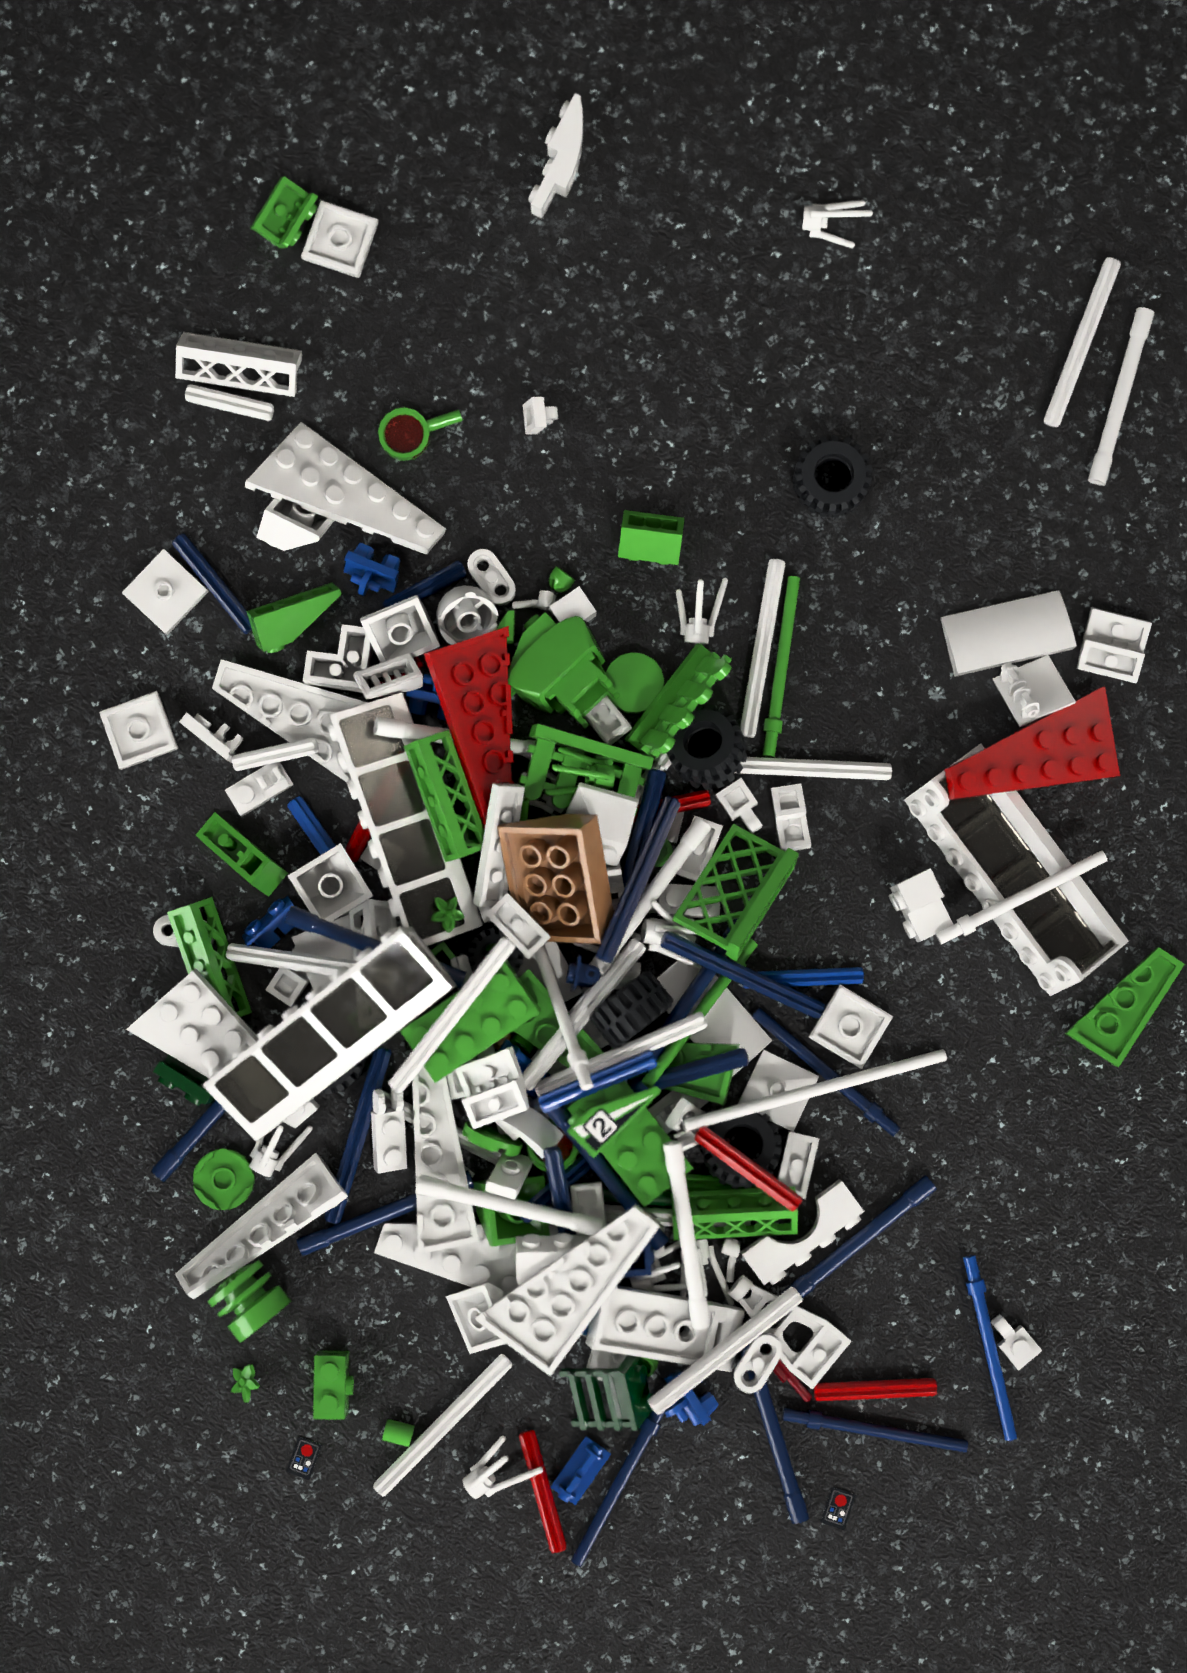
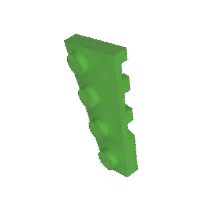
(545, 1024)
(711, 1088)

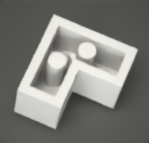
(336, 670)
(921, 905)

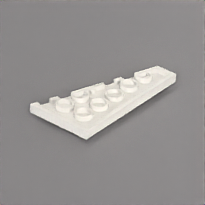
(336, 487)
(287, 708)
(200, 1030)
(465, 1264)
(559, 1302)

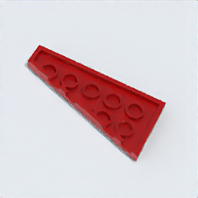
(477, 708)
(1052, 751)

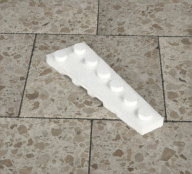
(439, 1155)
(275, 1217)

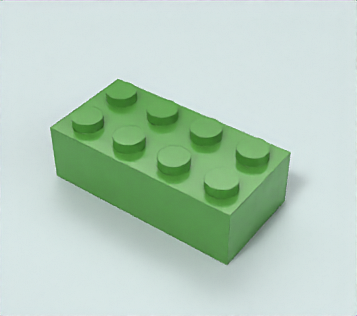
(492, 1015)
(637, 1149)

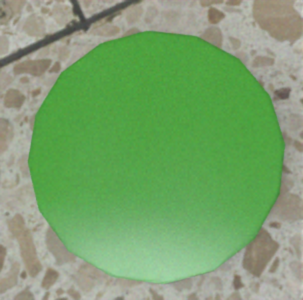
(636, 680)
(490, 1139)
(223, 1179)

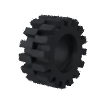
(485, 938)

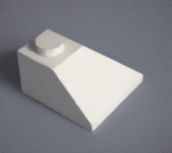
(290, 526)
(401, 630)
(614, 815)
(330, 884)
(468, 1305)

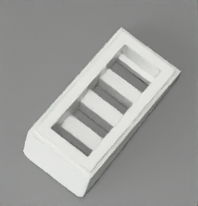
(395, 666)

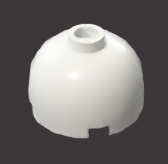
(465, 614)

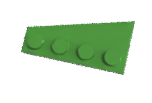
(1125, 1010)

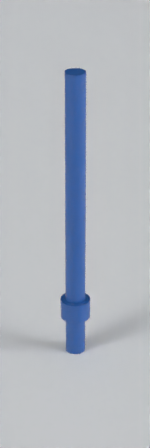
(977, 1288)

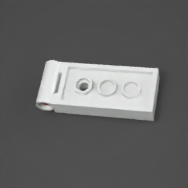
(649, 1325)

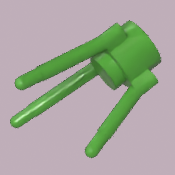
(595, 775)

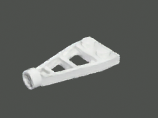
(817, 1354)

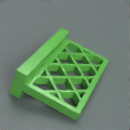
(755, 908)

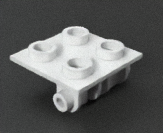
(1033, 690)

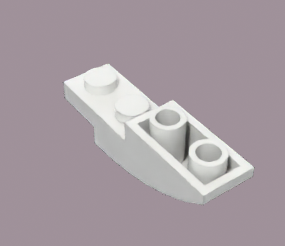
(565, 149)

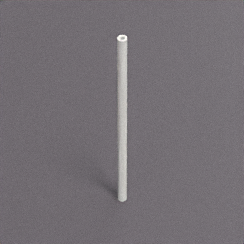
(813, 1090)

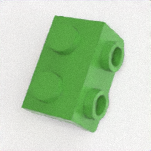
(285, 213)

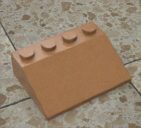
(559, 875)

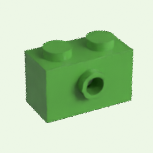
(651, 537)
(332, 1385)

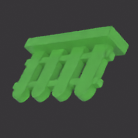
(677, 700)
(544, 751)

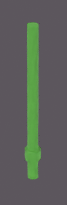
(773, 724)
(704, 1007)

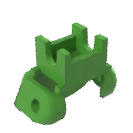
(566, 666)

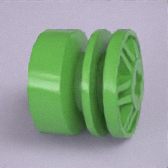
(249, 1300)

